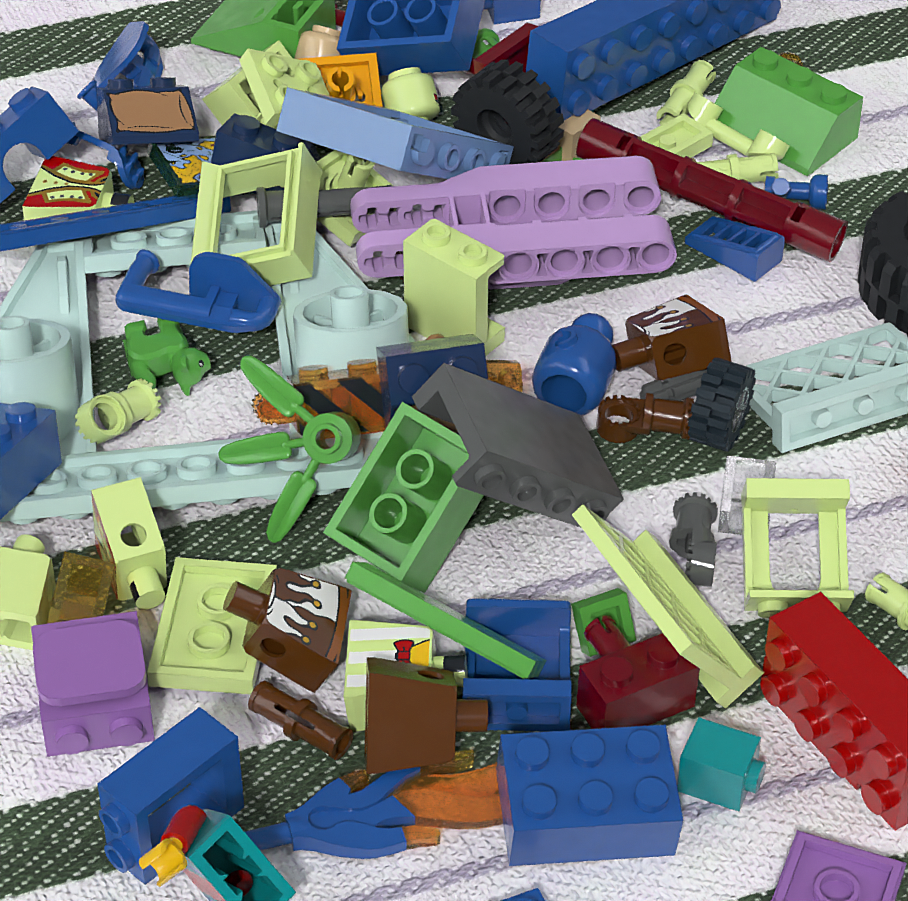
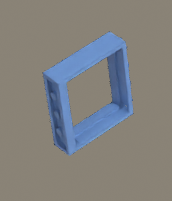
(387, 136)

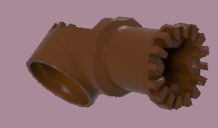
(643, 416)

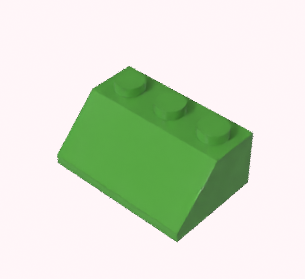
(792, 105)

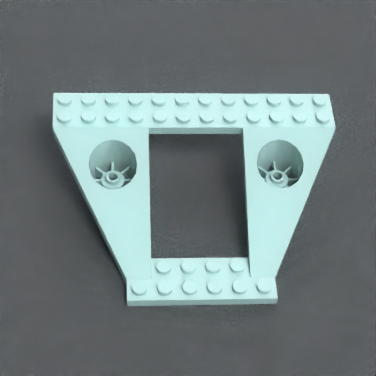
(50, 365)

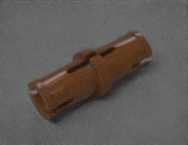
(326, 735)

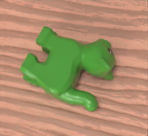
(163, 353)

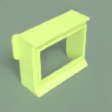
(301, 181)

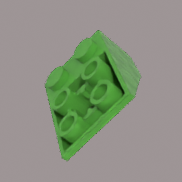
(261, 23)

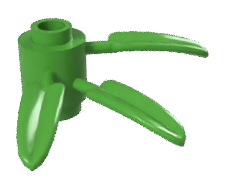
(279, 445)

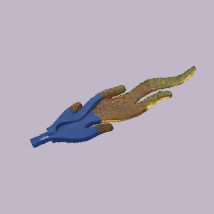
(358, 817)

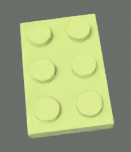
(198, 640)

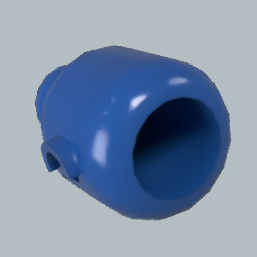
(576, 365)

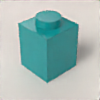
(720, 765)

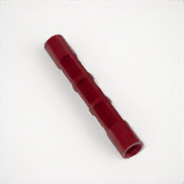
(736, 199)

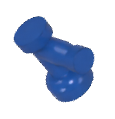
(815, 191)

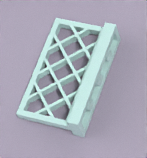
(840, 403)

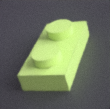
(681, 136)

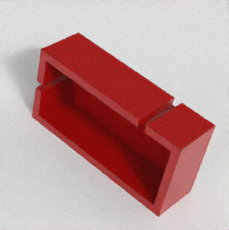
(842, 700)

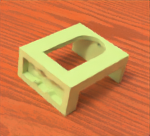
(794, 496)

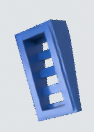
(747, 249)

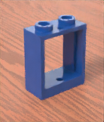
(192, 753)

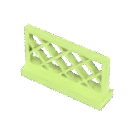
(675, 607)

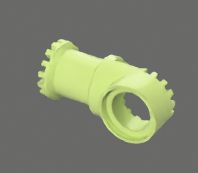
(118, 411)

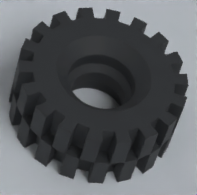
(516, 96)

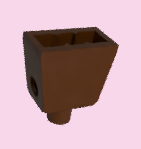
(414, 715)

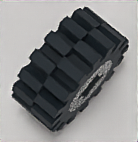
(721, 404)

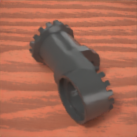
(694, 538)

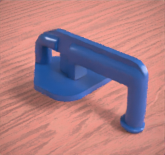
(125, 60)
(221, 296)

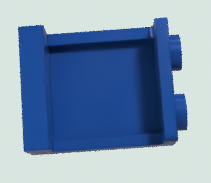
(517, 702)

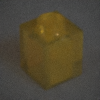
(81, 588)

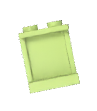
(449, 284)

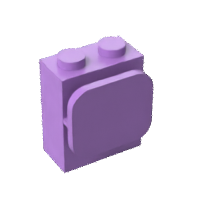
(92, 684)

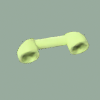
(707, 114)

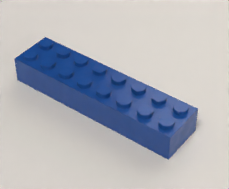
(627, 43)

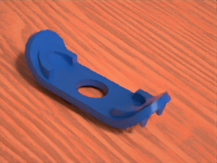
(127, 164)

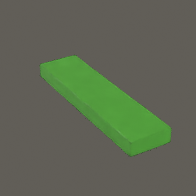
(445, 620)

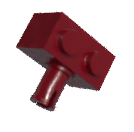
(633, 681)

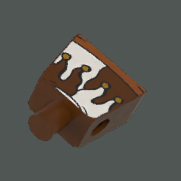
(673, 339)
(293, 624)

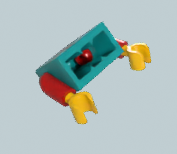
(215, 858)

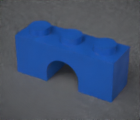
(37, 123)

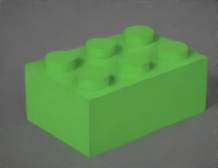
(404, 501)

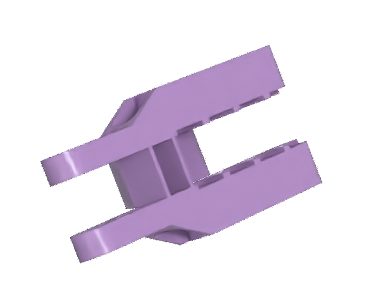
(540, 251)

